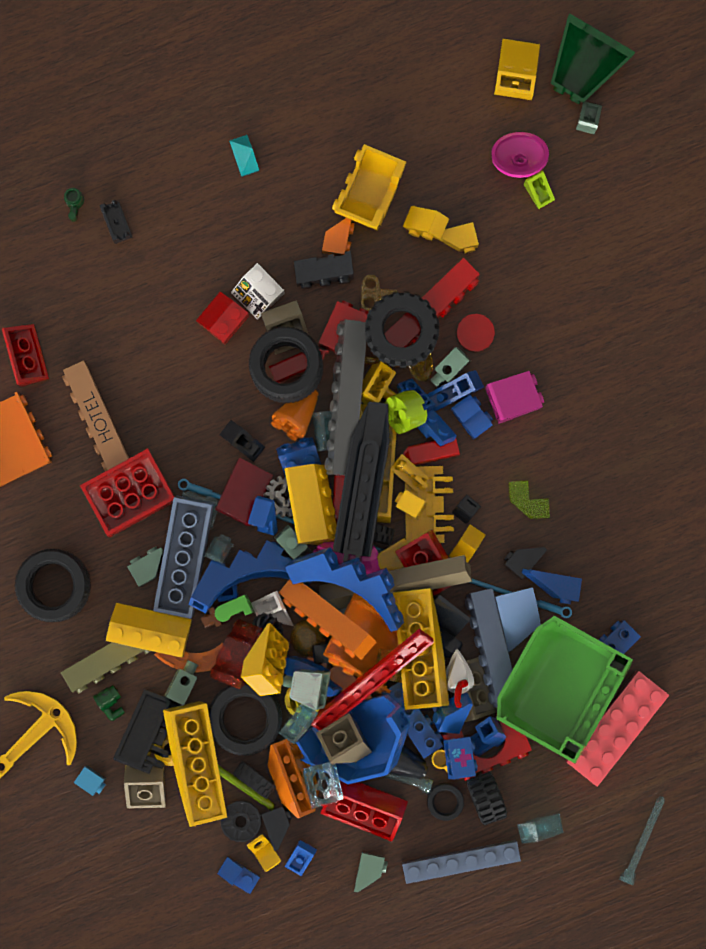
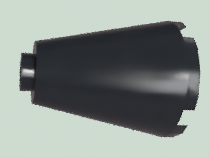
(410, 765)

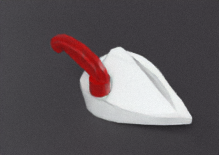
(458, 677)

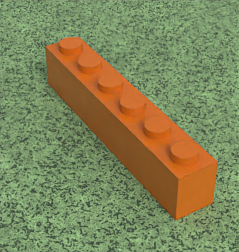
(328, 618)

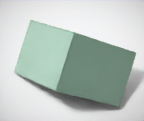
(589, 117)

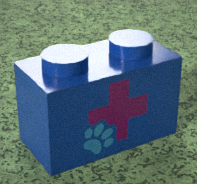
(460, 757)

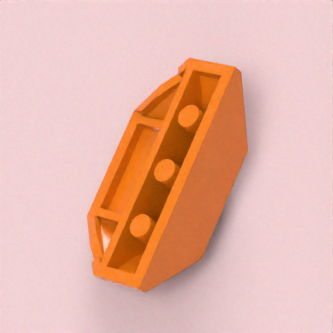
(288, 777)

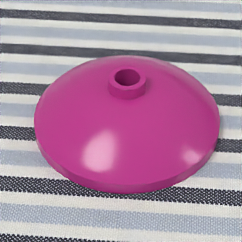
(520, 154)

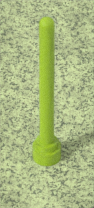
(242, 786)

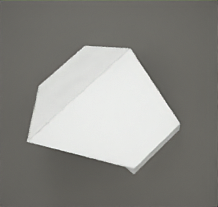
(272, 604)

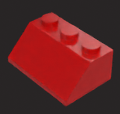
(421, 551)

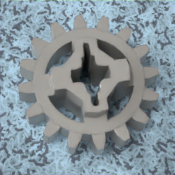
(276, 495)

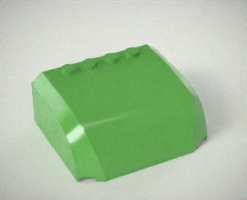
(561, 687)

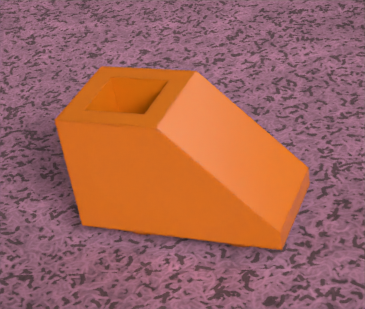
(337, 237)

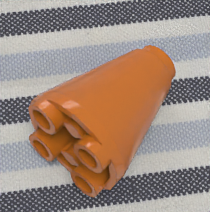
(296, 416)

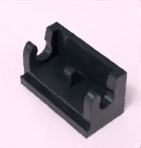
(116, 221)

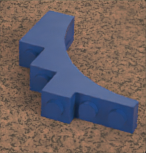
(244, 567)
(351, 575)

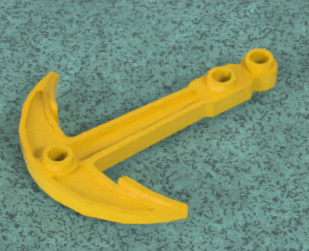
(62, 722)

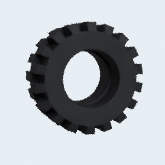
(487, 798)

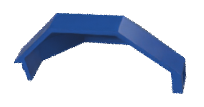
(385, 731)

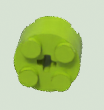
(406, 411)

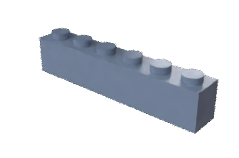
(490, 640)
(461, 861)

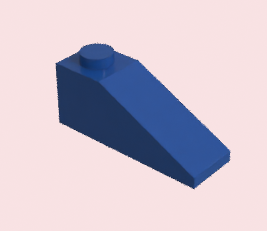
(456, 390)
(557, 586)

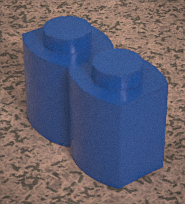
(471, 416)

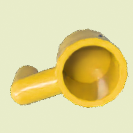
(439, 760)

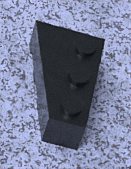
(324, 270)

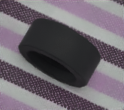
(445, 816)

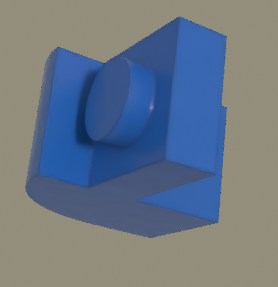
(488, 735)

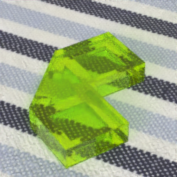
(520, 498)

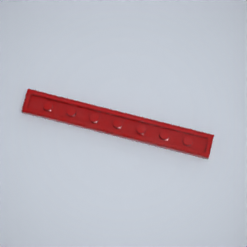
(373, 679)

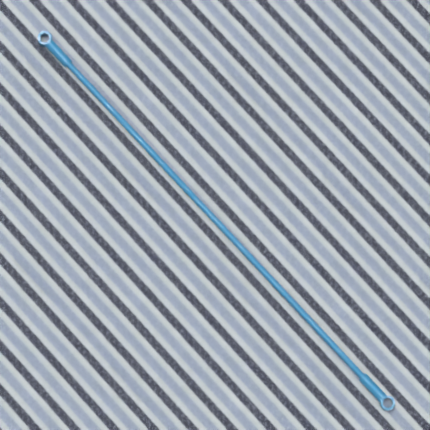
(541, 604)

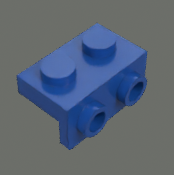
(298, 453)

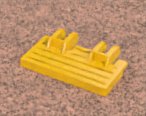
(435, 504)

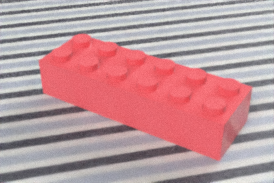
(619, 726)

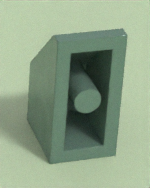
(369, 870)

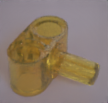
(375, 294)

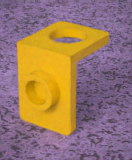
(264, 853)

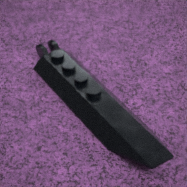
(363, 483)

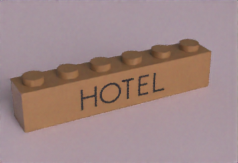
(96, 415)

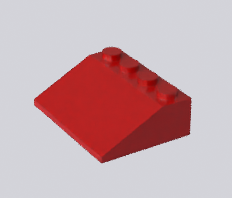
(128, 493)

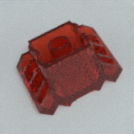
(233, 652)

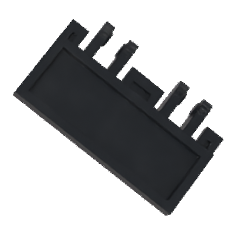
(143, 731)

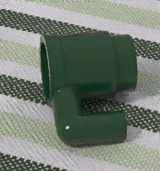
(74, 200)
(106, 699)

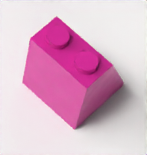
(514, 396)

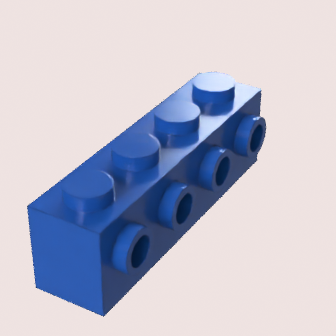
(620, 637)
(420, 727)

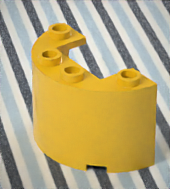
(370, 187)

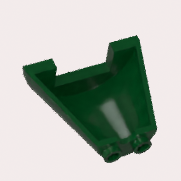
(586, 60)

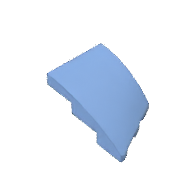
(518, 616)

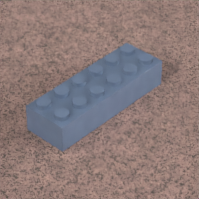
(183, 555)

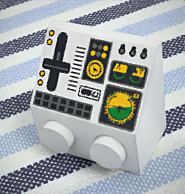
(257, 291)

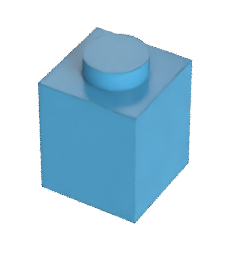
(90, 781)

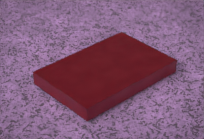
(241, 490)

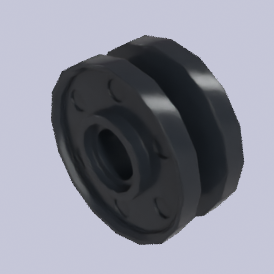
(253, 820)

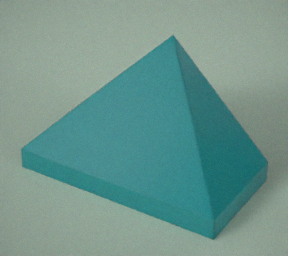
(244, 155)

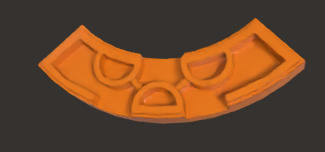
(204, 660)

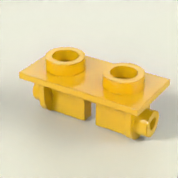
(409, 473)

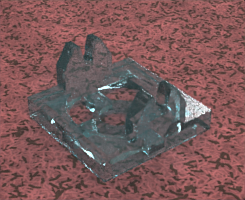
(336, 794)

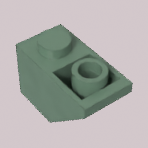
(146, 568)

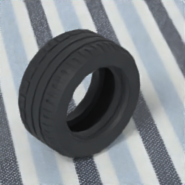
(279, 338)
(27, 573)
(241, 746)

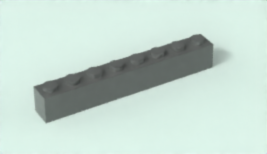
(346, 393)

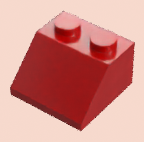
(223, 317)

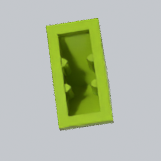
(539, 189)

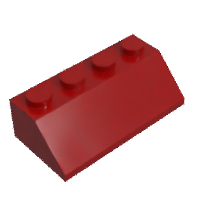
(367, 809)

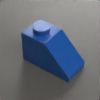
(450, 718)

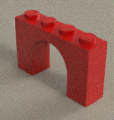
(514, 746)

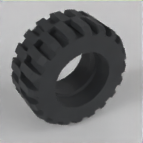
(402, 303)

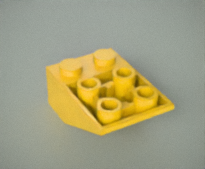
(517, 69)
(266, 662)

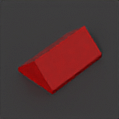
(25, 354)

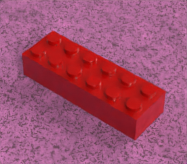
(441, 297)

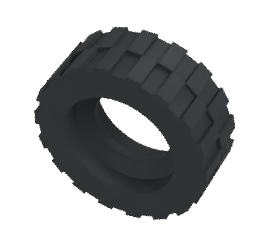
(254, 779)

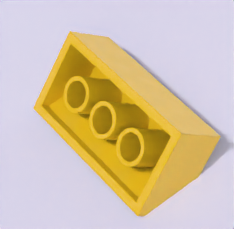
(311, 504)
(149, 630)

